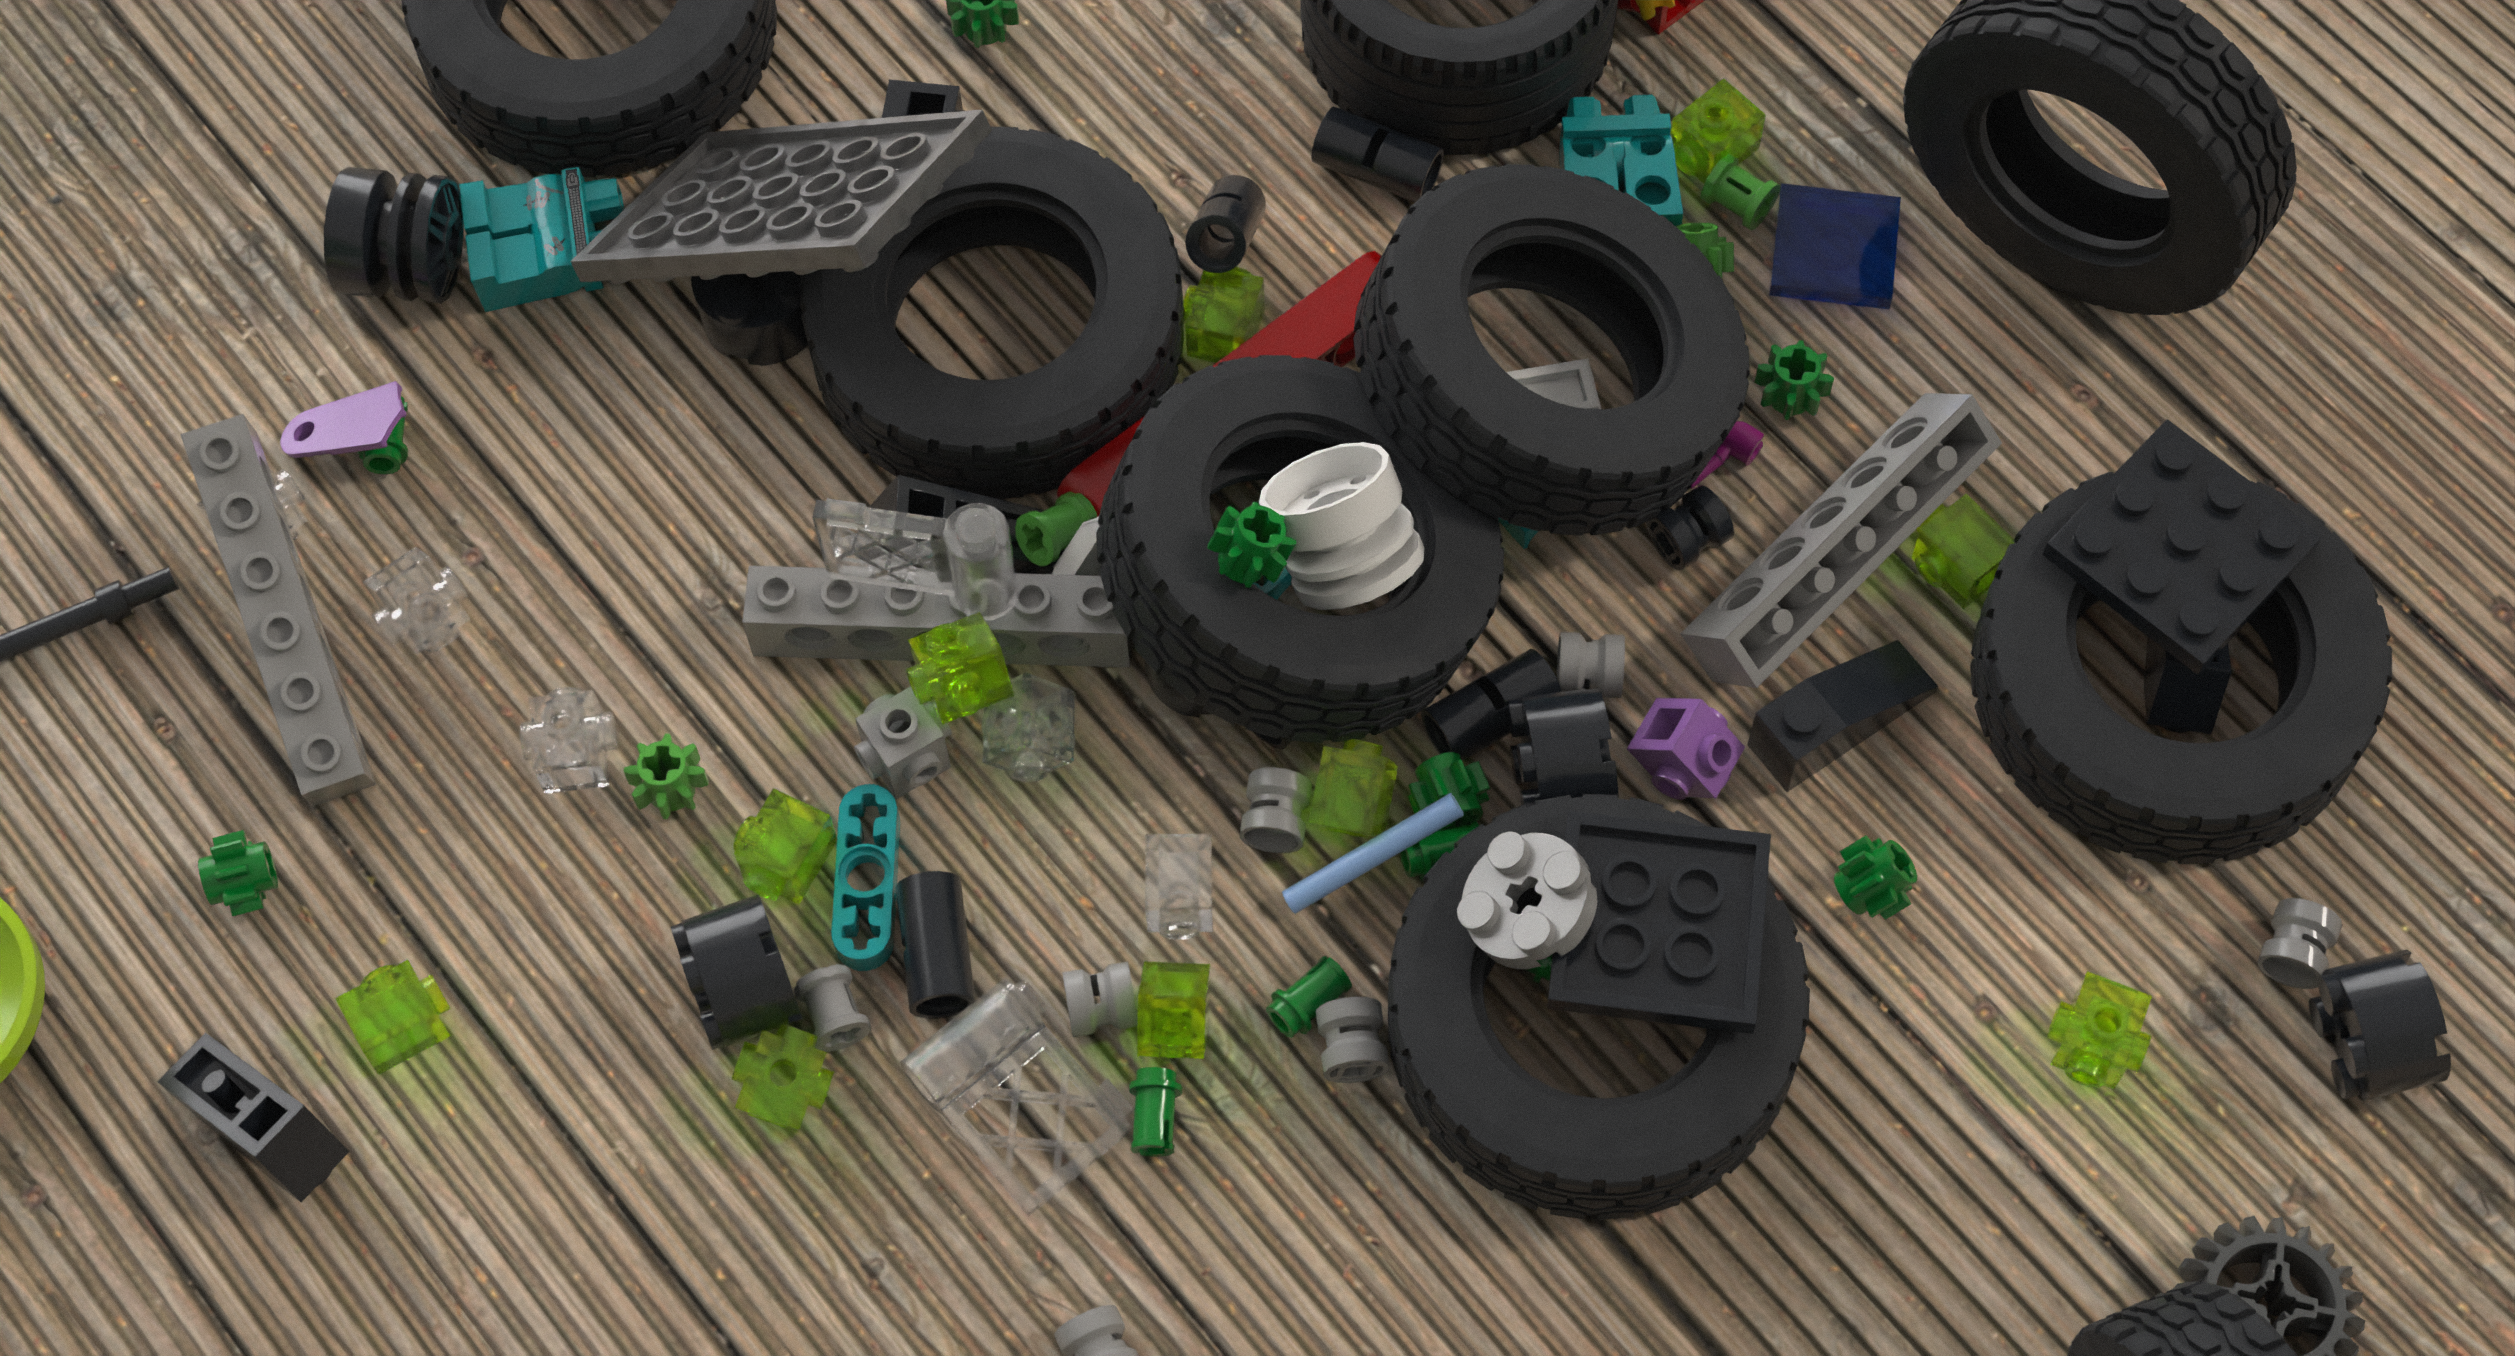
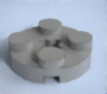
(1503, 875)

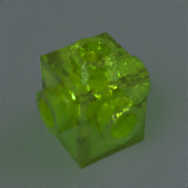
(958, 668)
(2100, 1032)
(782, 1104)

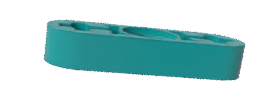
(850, 833)

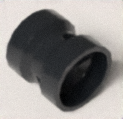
(1690, 527)

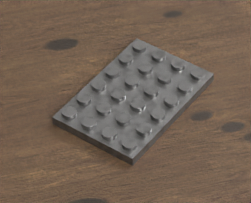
(783, 199)

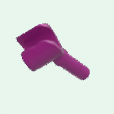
(1741, 443)

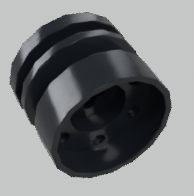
(393, 235)

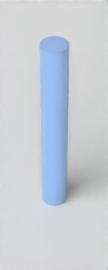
(1372, 853)

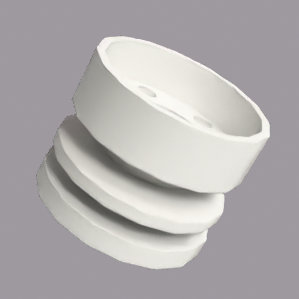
(1346, 525)

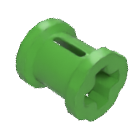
(1740, 192)
(1049, 532)

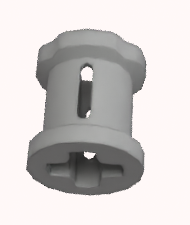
(832, 1007)

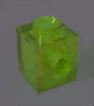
(1714, 126)
(1222, 312)
(1960, 550)
(1353, 790)
(783, 847)
(1173, 1010)
(395, 1014)

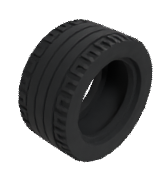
(1458, 85)

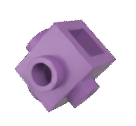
(1686, 748)

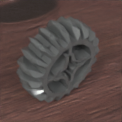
(2280, 1256)

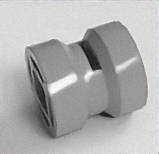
(1591, 663)
(1275, 810)
(2299, 943)
(1115, 994)
(1352, 1040)
(1094, 1334)

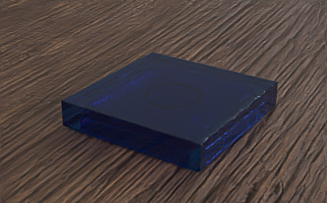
(1835, 246)

